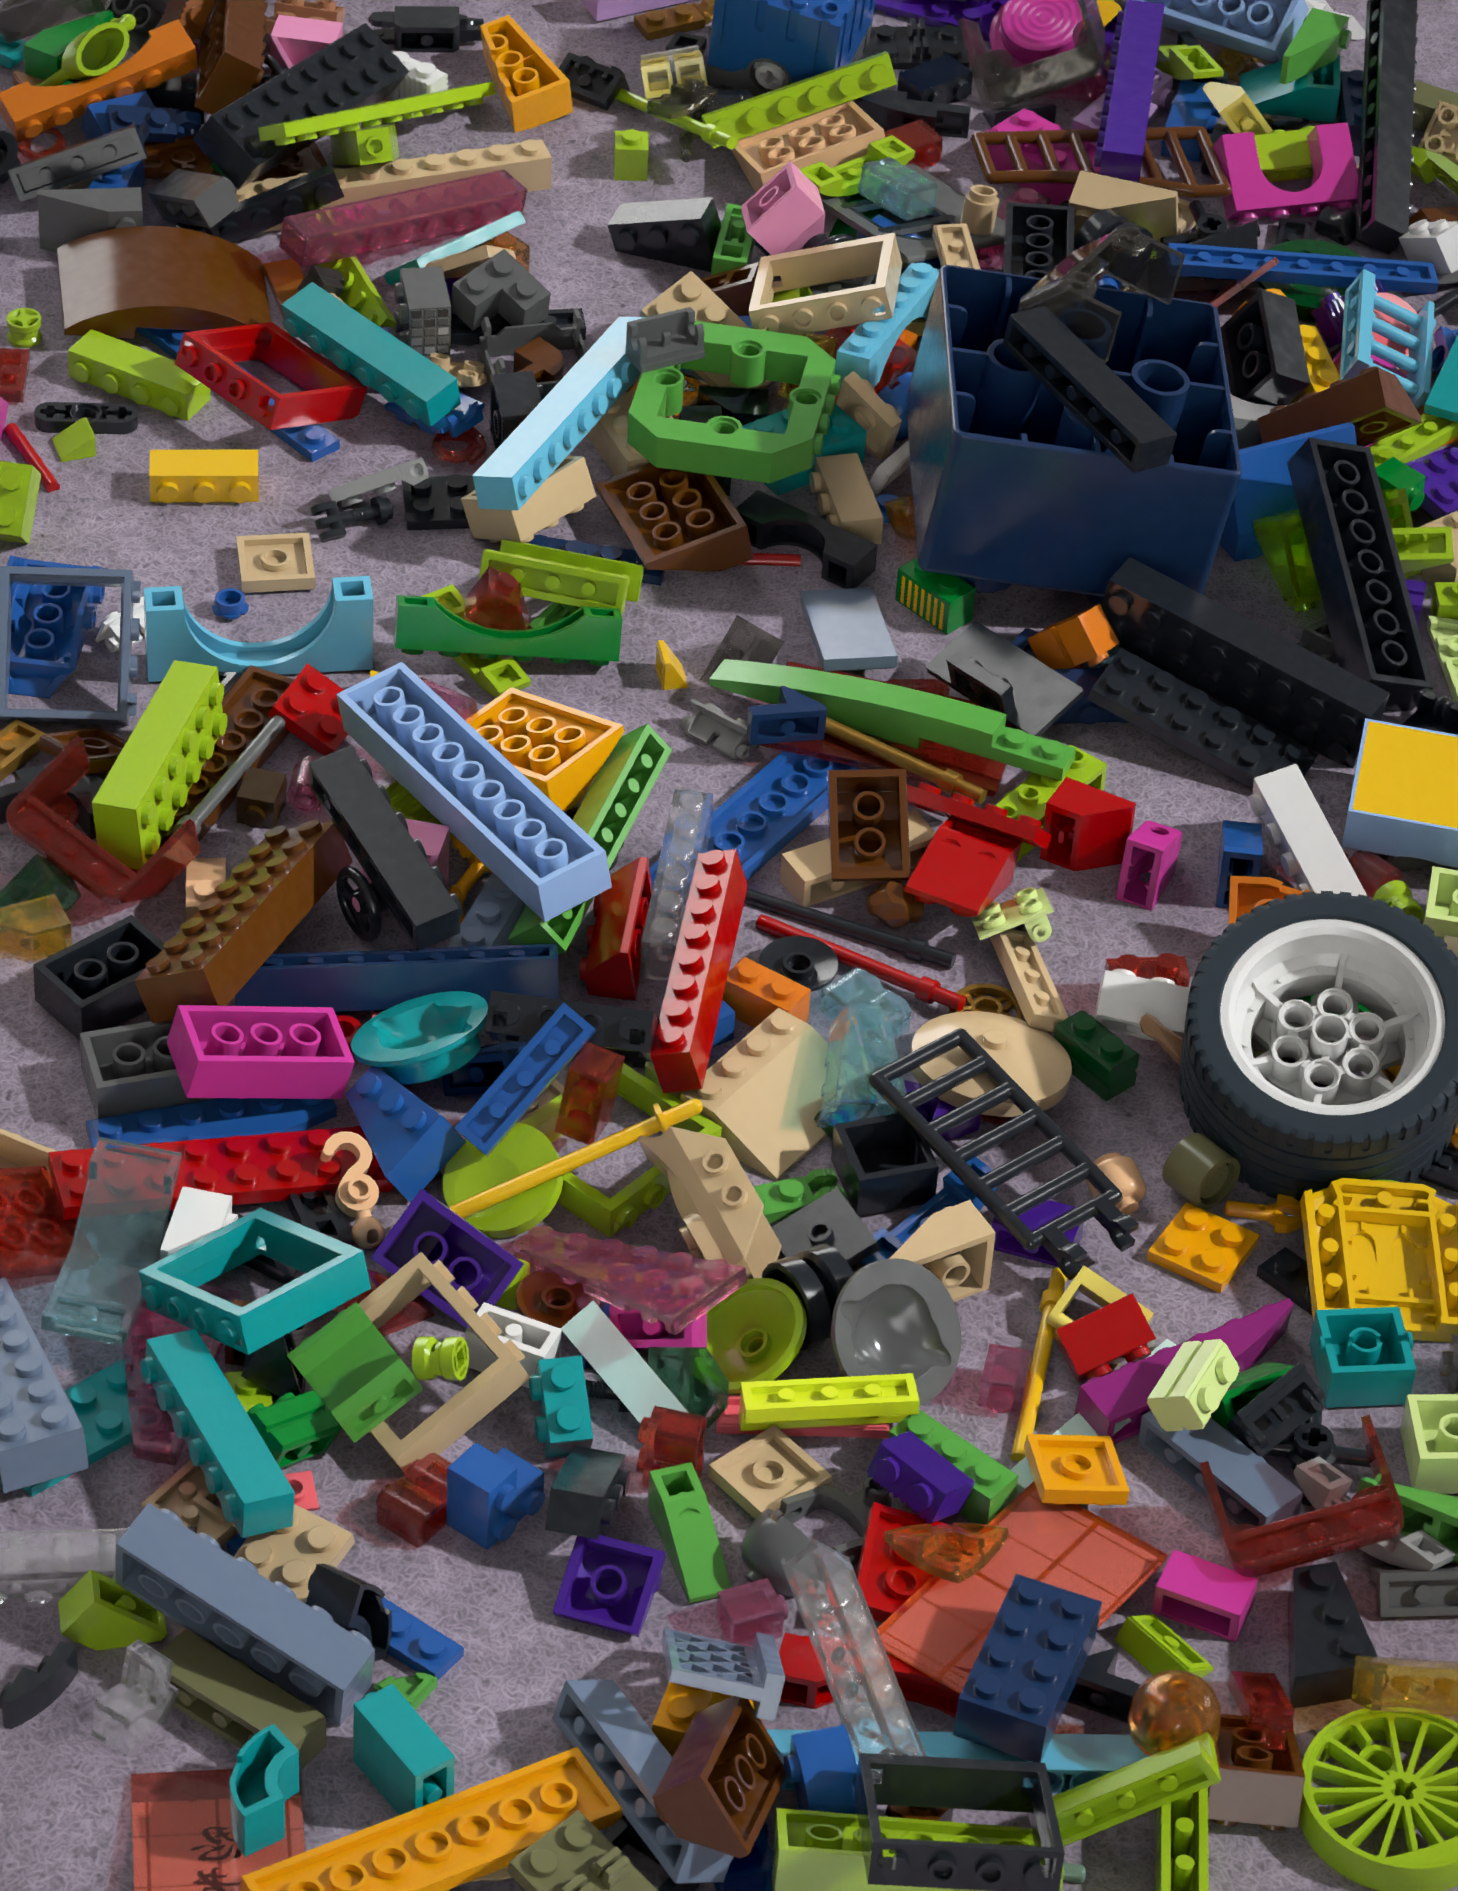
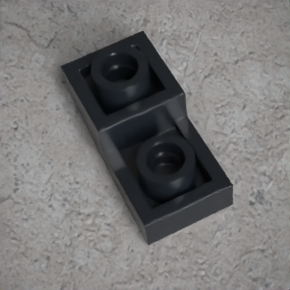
(37, 1690)

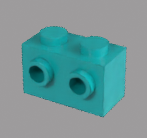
(562, 1405)

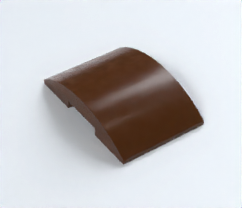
(158, 281)

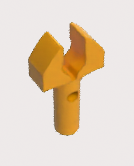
(1271, 1213)

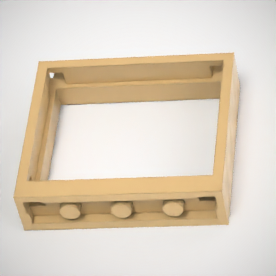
(826, 265)
(474, 1399)

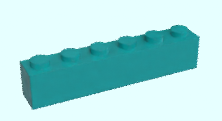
(371, 354)
(218, 1433)

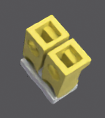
(671, 67)

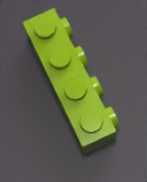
(1036, 790)

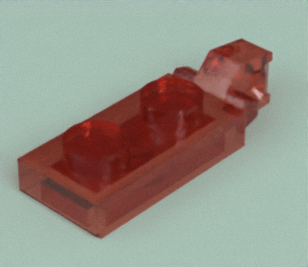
(1263, 1705)

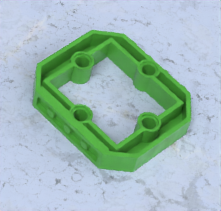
(722, 444)

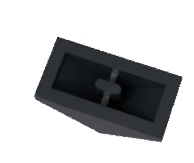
(273, 1368)

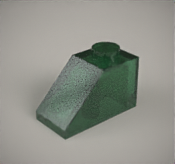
(38, 880)

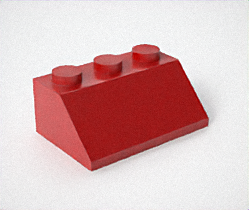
(616, 937)

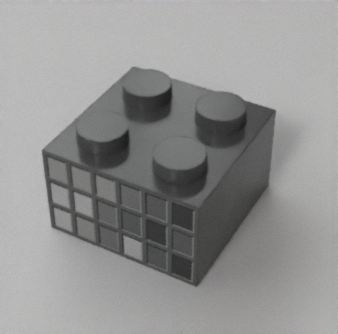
(423, 310)

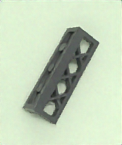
(1415, 1592)

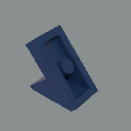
(789, 721)

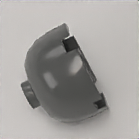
(768, 1547)

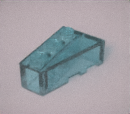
(856, 1047)

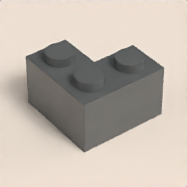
(502, 288)

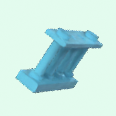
(1359, 342)

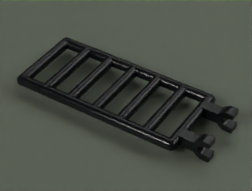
(1050, 1235)

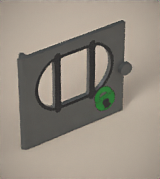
(947, 210)

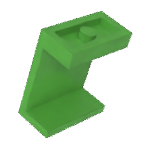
(355, 1372)

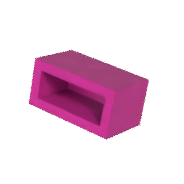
(1204, 1595)

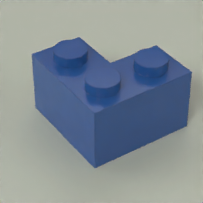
(491, 1494)

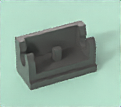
(664, 340)

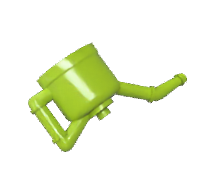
(94, 51)

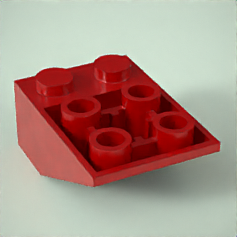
(964, 867)

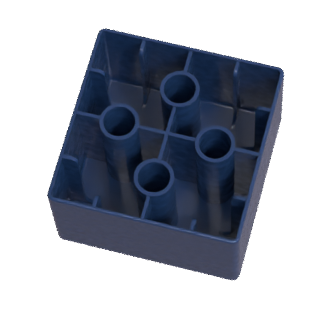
(1023, 488)

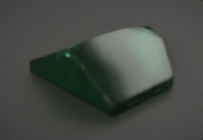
(692, 1379)

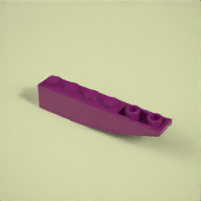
(1126, 1390)

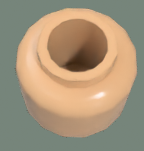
(1125, 1176)

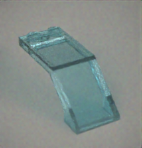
(114, 1239)

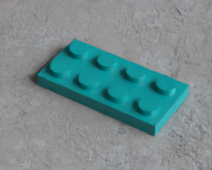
(104, 1414)

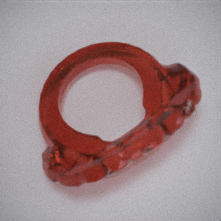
(25, 145)
(471, 454)

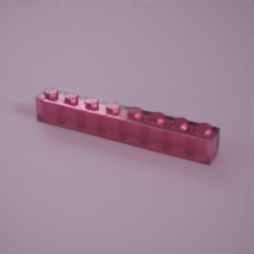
(400, 218)

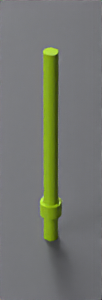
(708, 132)

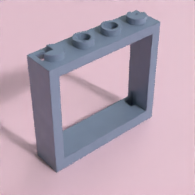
(128, 632)

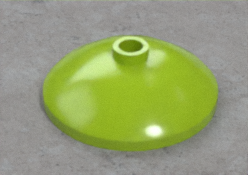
(756, 1331)

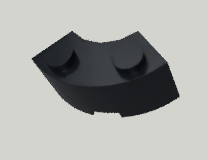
(352, 1605)

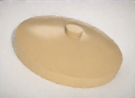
(1024, 1052)

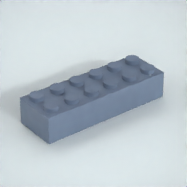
(37, 1422)
(244, 1613)

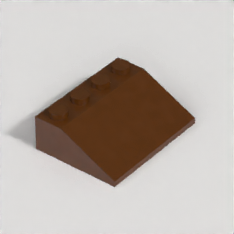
(677, 519)

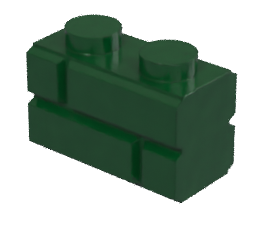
(1097, 1055)

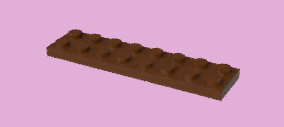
(247, 714)

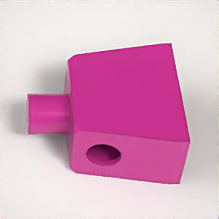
(1152, 850)

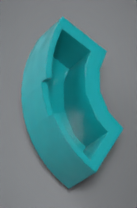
(259, 1788)

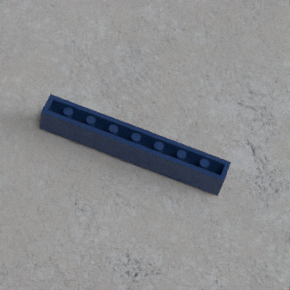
(389, 977)

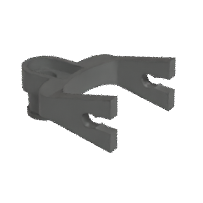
(852, 1509)

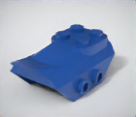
(48, 630)

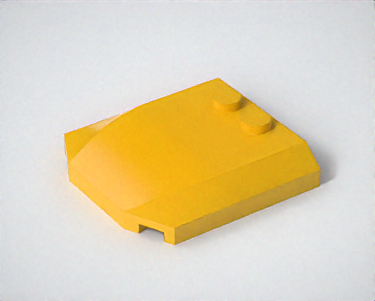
(1384, 1249)

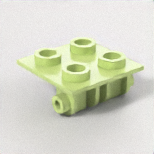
(1027, 908)

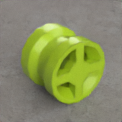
(24, 327)

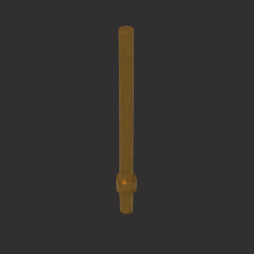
(947, 780)

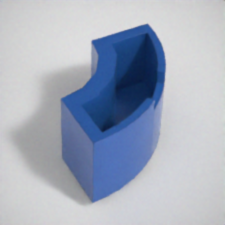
(822, 1770)

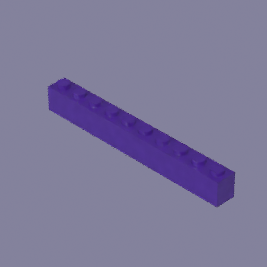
(1129, 90)

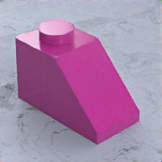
(645, 1335)

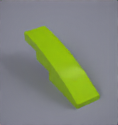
(1187, 62)
(1416, 548)

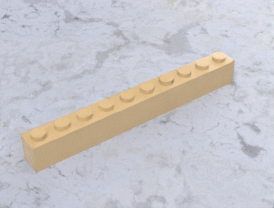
(525, 161)

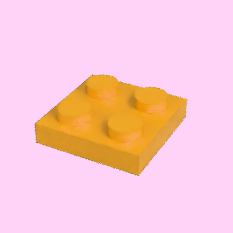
(1203, 1247)
(1076, 1469)

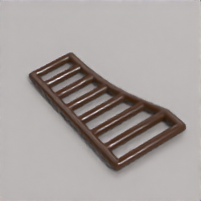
(1075, 137)

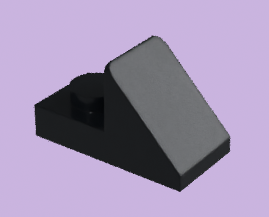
(1102, 1690)

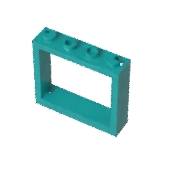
(332, 1277)

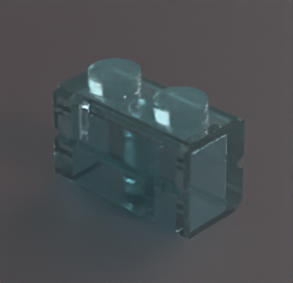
(897, 188)

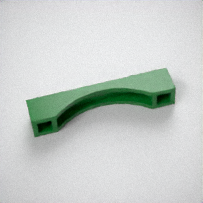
(583, 635)

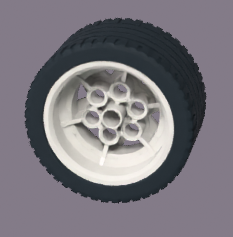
(1269, 1109)

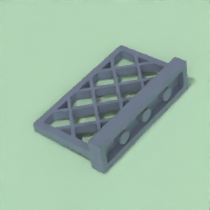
(727, 1667)

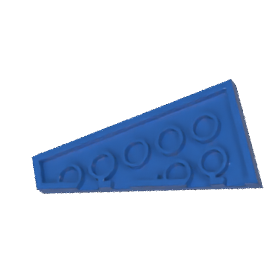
(213, 1120)

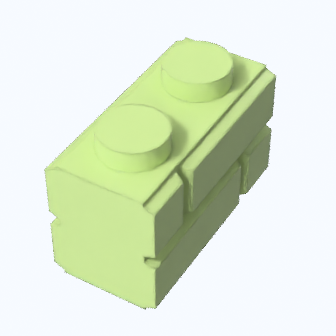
(1193, 1385)

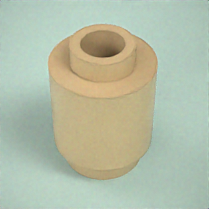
(980, 209)

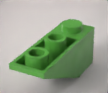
(687, 1531)

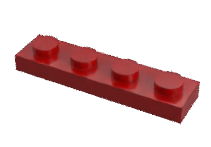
(992, 817)

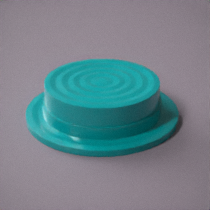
(423, 1036)

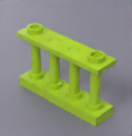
(567, 575)

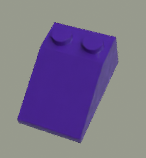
(464, 1250)

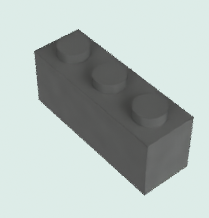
(194, 198)

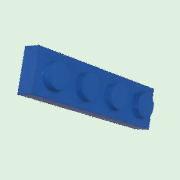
(525, 1079)

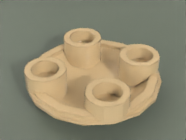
(467, 374)

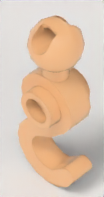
(356, 1191)

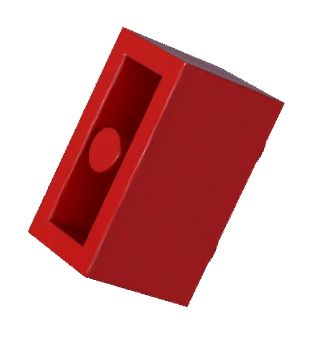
(1106, 1338)

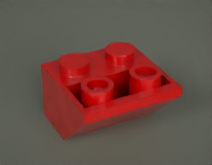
(1086, 826)

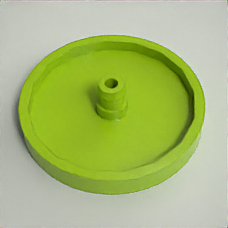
(517, 1153)

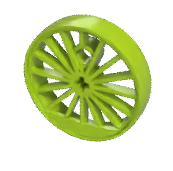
(1388, 1796)

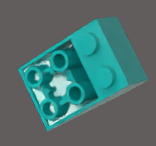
(1307, 97)

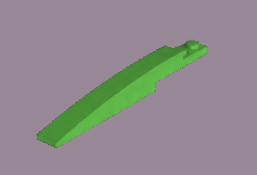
(901, 714)

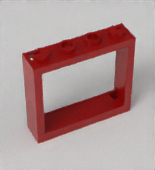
(329, 391)

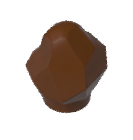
(894, 905)

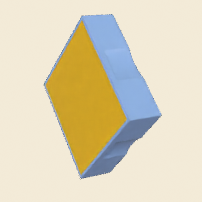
(1405, 794)

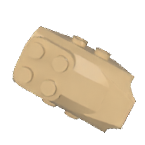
(714, 1199)

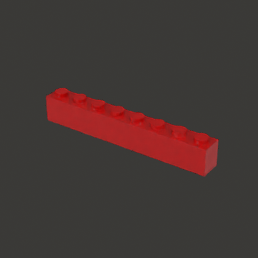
(699, 971)

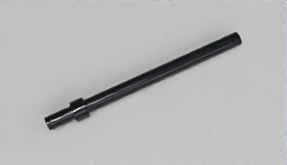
(913, 948)

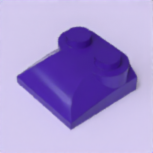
(610, 1584)

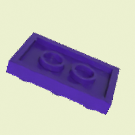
(1440, 481)

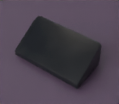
(1044, 110)

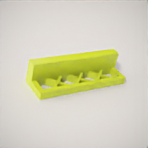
(827, 1401)

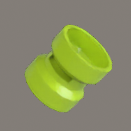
(1398, 894)
(441, 1358)

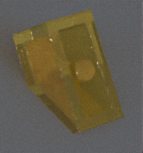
(35, 928)

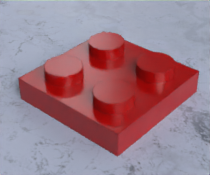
(312, 711)

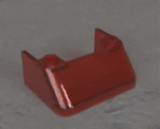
(46, 822)
(1367, 1519)

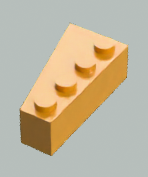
(524, 76)

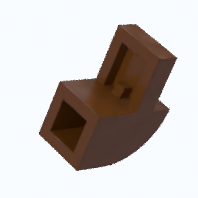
(540, 358)

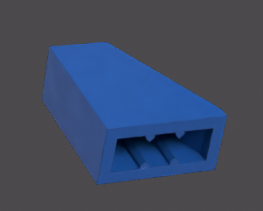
(1238, 856)

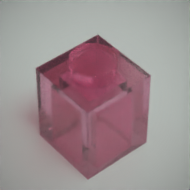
(1004, 1379)
(749, 1610)

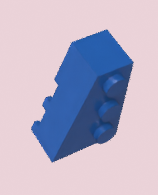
(403, 1131)

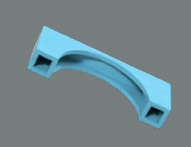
(333, 641)

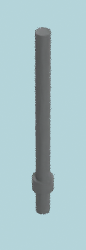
(233, 774)

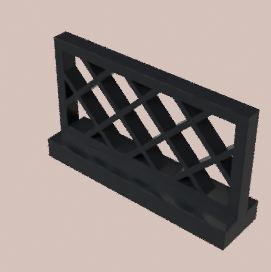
(80, 161)

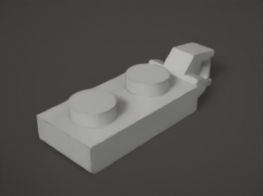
(382, 482)

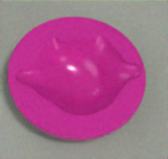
(1034, 28)

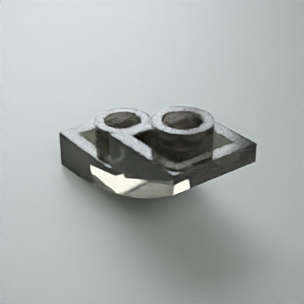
(682, 99)

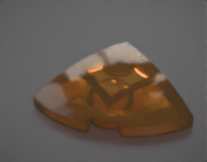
(948, 1550)

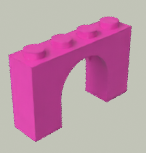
(1254, 196)

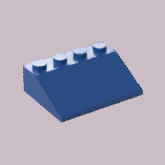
(1267, 487)

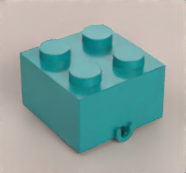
(1362, 1356)

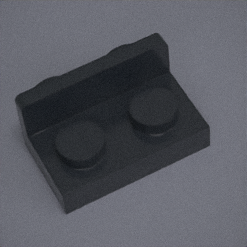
(593, 81)

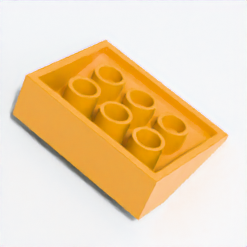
(548, 742)

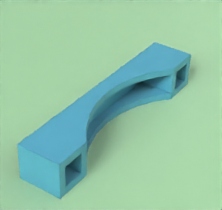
(873, 341)

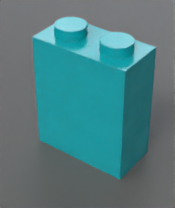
(400, 1751)

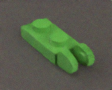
(792, 1194)

